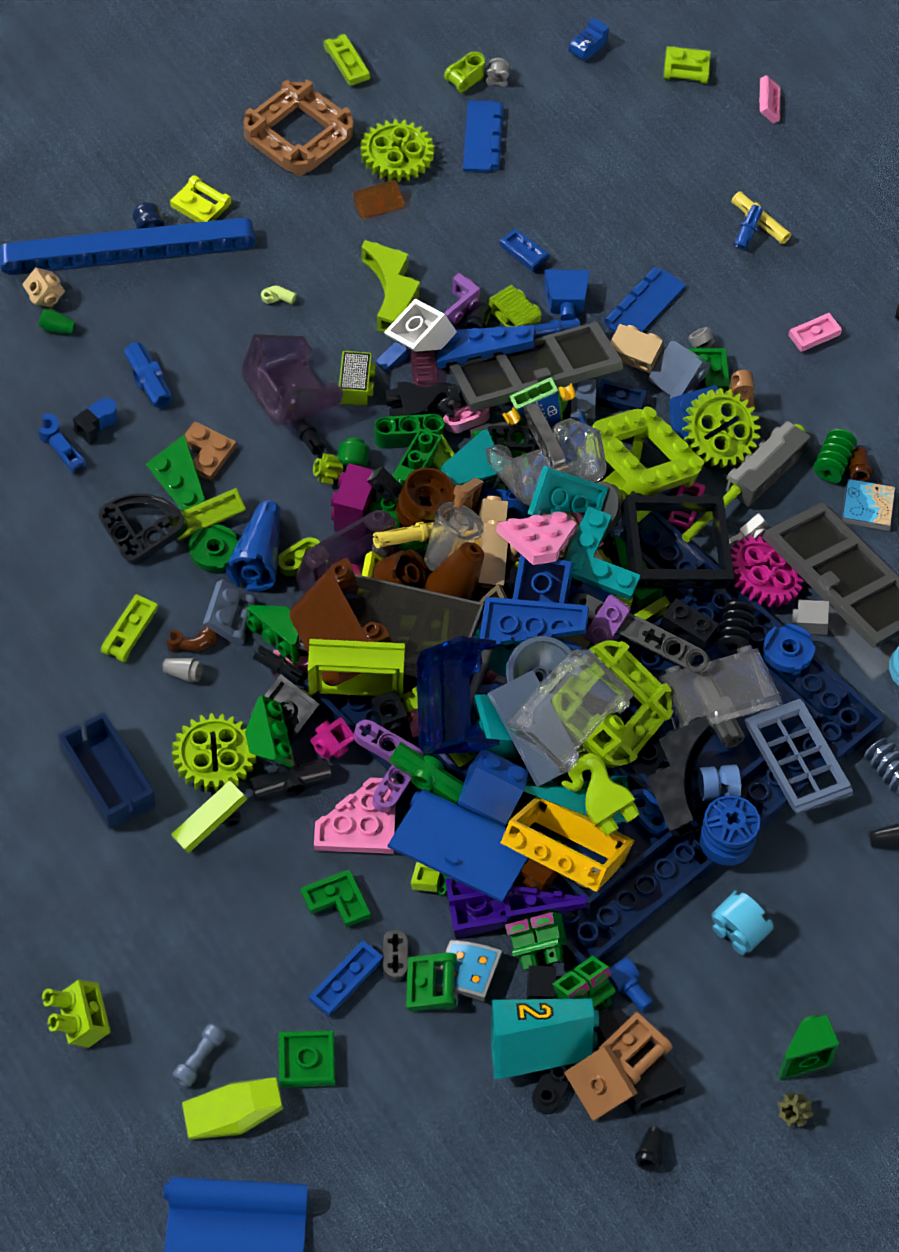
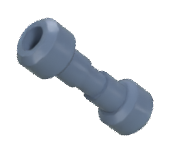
(186, 1073)

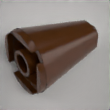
(458, 573)

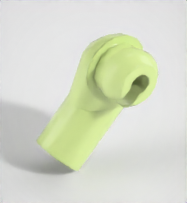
(276, 294)

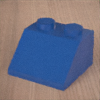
(493, 787)

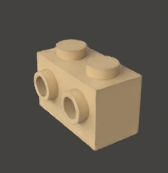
(637, 348)

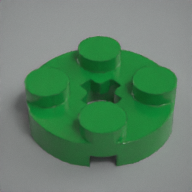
(212, 560)

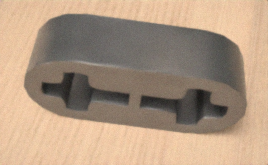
(389, 956)

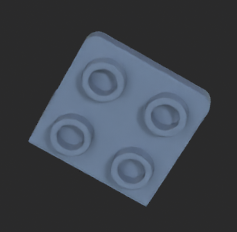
(678, 370)

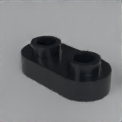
(553, 1086)

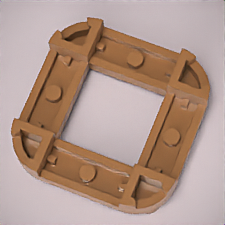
(298, 158)

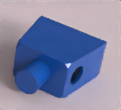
(566, 291)

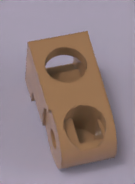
(743, 383)

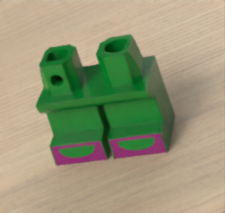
(538, 935)
(587, 982)

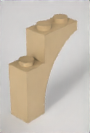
(494, 546)

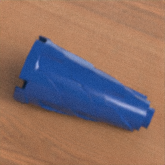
(256, 552)

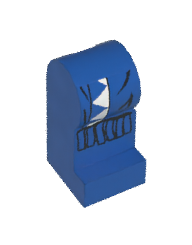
(589, 40)

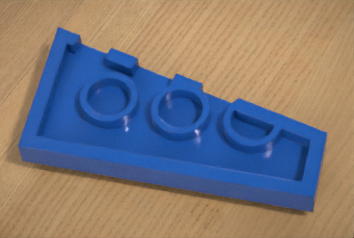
(485, 343)

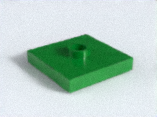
(306, 1059)

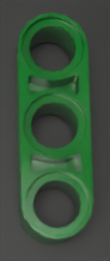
(398, 428)

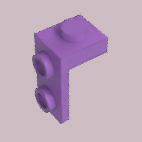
(469, 298)
(607, 621)

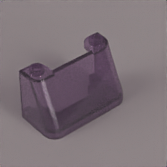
(282, 380)
(349, 542)

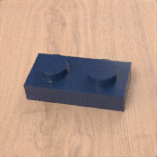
(620, 395)

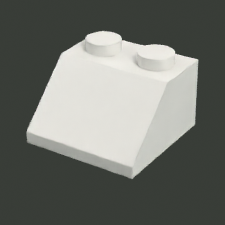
(421, 328)

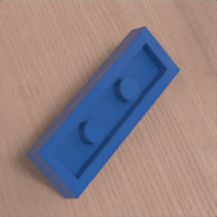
(345, 978)

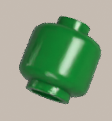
(353, 452)

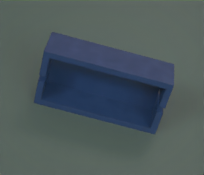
(107, 771)

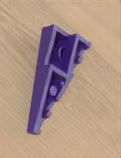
(478, 913)

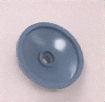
(536, 654)

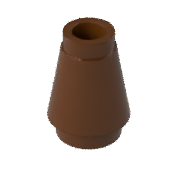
(860, 465)

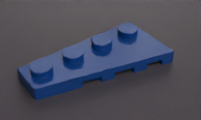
(518, 620)

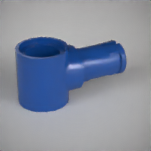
(625, 979)

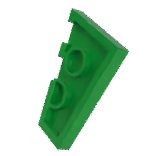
(177, 474)

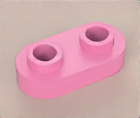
(465, 419)

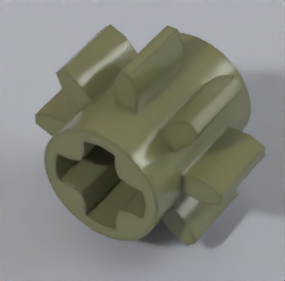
(795, 1109)

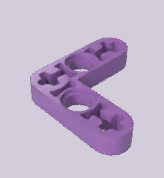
(368, 743)

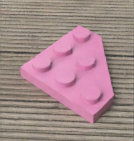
(539, 536)
(357, 824)

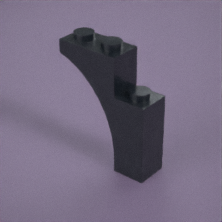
(674, 783)

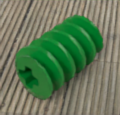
(834, 455)

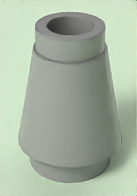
(183, 668)

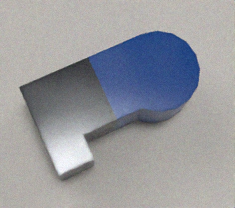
(95, 418)

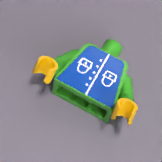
(548, 398)

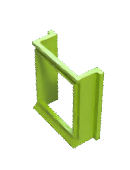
(378, 662)

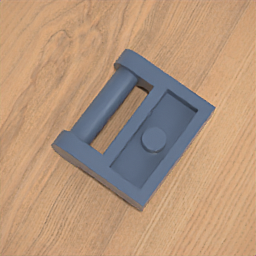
(222, 611)

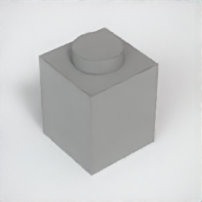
(812, 616)

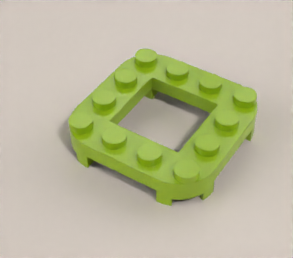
(645, 423)
(646, 689)

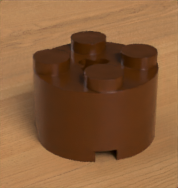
(402, 568)

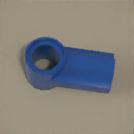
(515, 508)

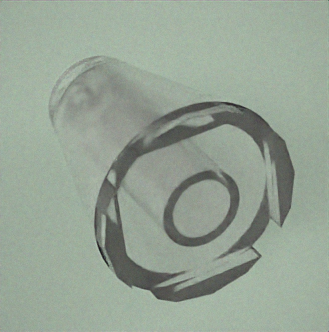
(450, 531)

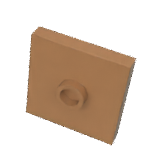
(600, 1082)

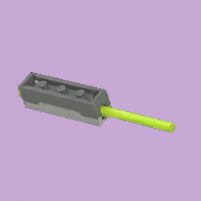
(760, 469)

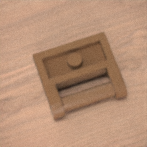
(468, 494)
(630, 1039)

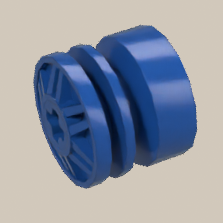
(729, 830)

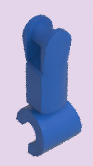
(52, 435)

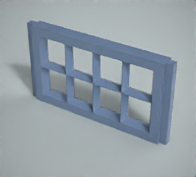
(816, 798)

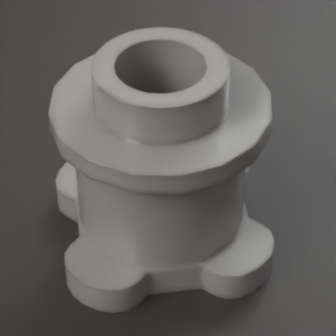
(498, 72)

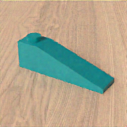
(558, 794)

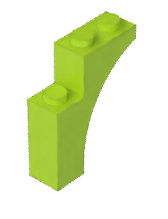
(390, 268)

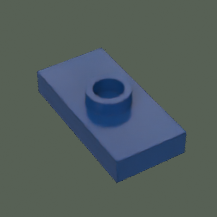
(524, 249)

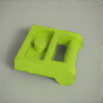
(687, 64)

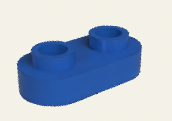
(649, 812)

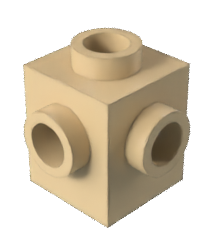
(43, 287)

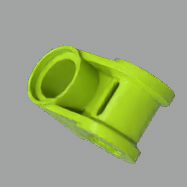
(466, 71)

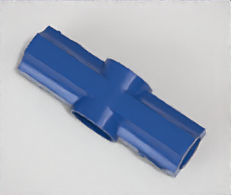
(148, 375)

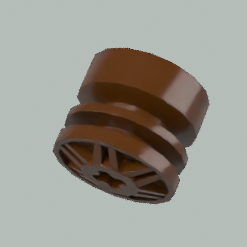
(422, 495)

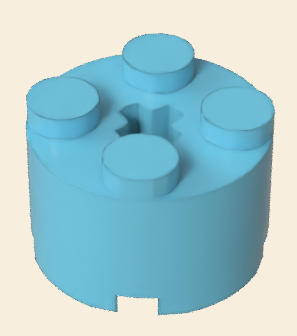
(741, 922)

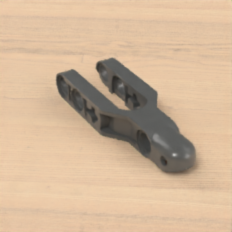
(638, 630)

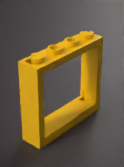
(560, 857)

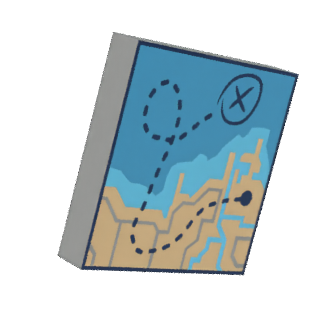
(868, 504)

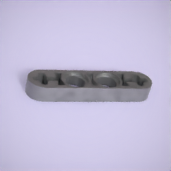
(544, 436)

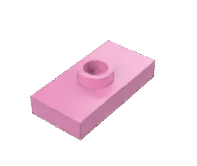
(769, 99)

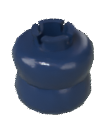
(147, 216)

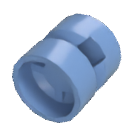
(718, 783)

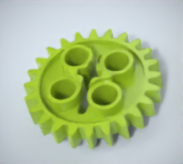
(397, 150)
(709, 408)
(189, 754)

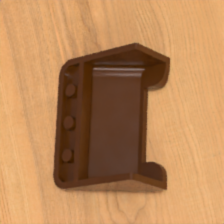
(328, 616)

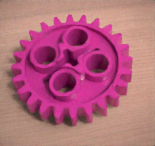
(764, 573)

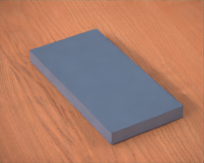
(507, 701)

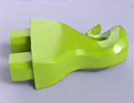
(603, 795)

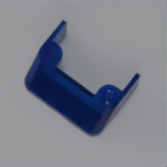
(445, 697)

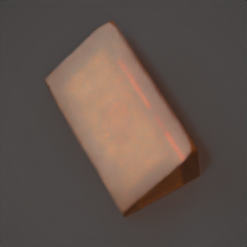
(378, 199)

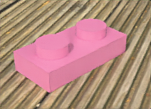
(815, 332)

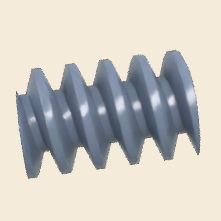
(885, 762)

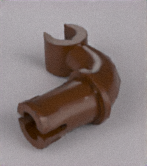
(204, 641)

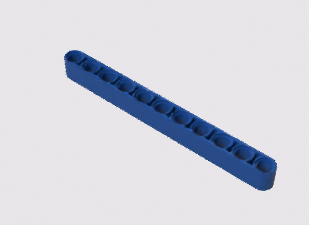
(127, 246)

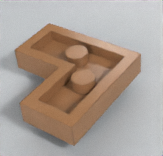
(212, 449)

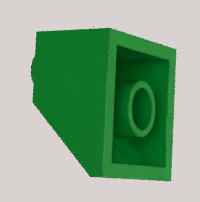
(810, 1048)

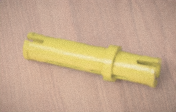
(765, 221)
(420, 531)

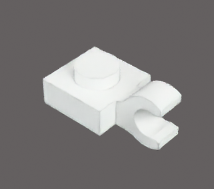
(754, 528)

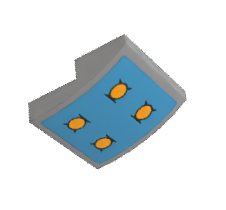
(473, 970)

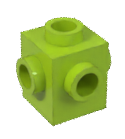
(607, 735)

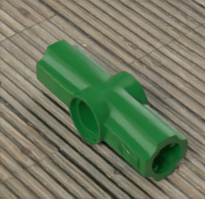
(426, 772)

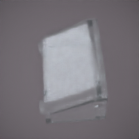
(582, 453)
(723, 690)
(569, 708)

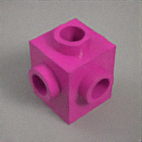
(332, 739)

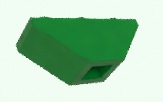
(275, 628)
(268, 734)

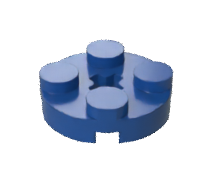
(788, 661)

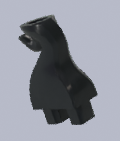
(422, 400)

